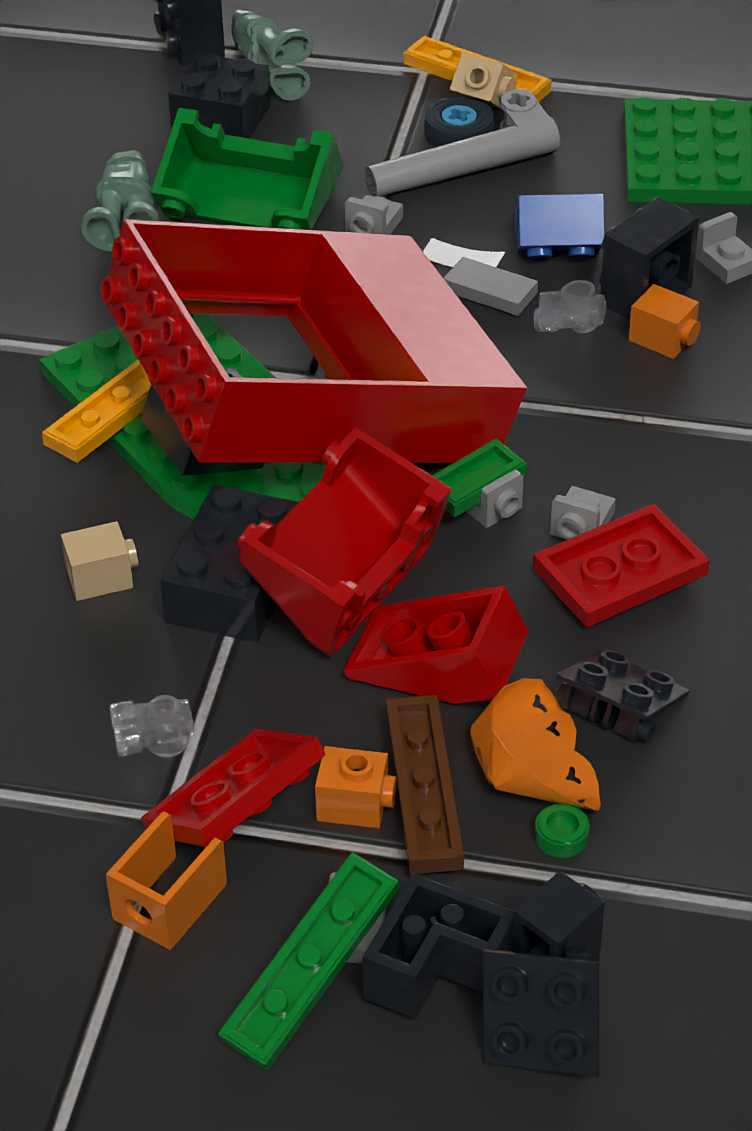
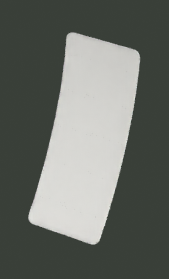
(449, 254)

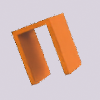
(183, 903)

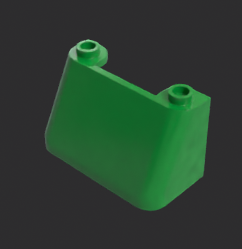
(245, 178)

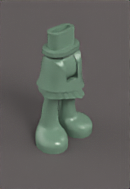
(264, 44)
(121, 188)

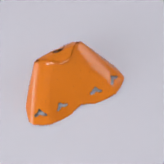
(526, 757)

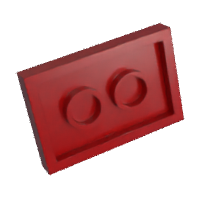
(620, 565)
(237, 785)

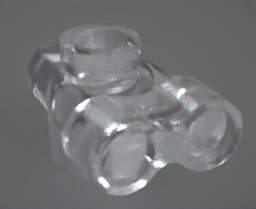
(571, 307)
(158, 725)

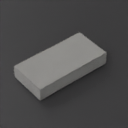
(491, 286)

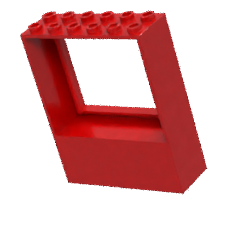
(367, 305)

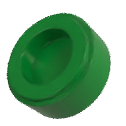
(562, 830)

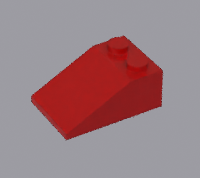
(442, 646)

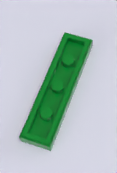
(309, 961)

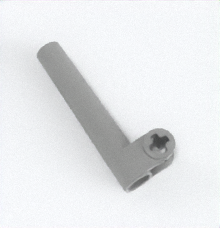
(521, 135)

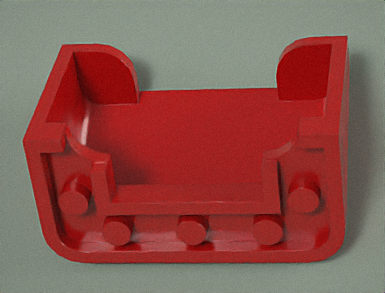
(346, 539)

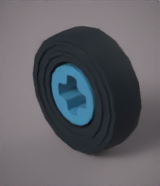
(457, 119)

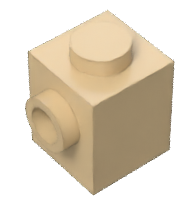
(482, 79)
(99, 560)

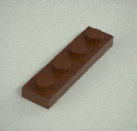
(424, 785)

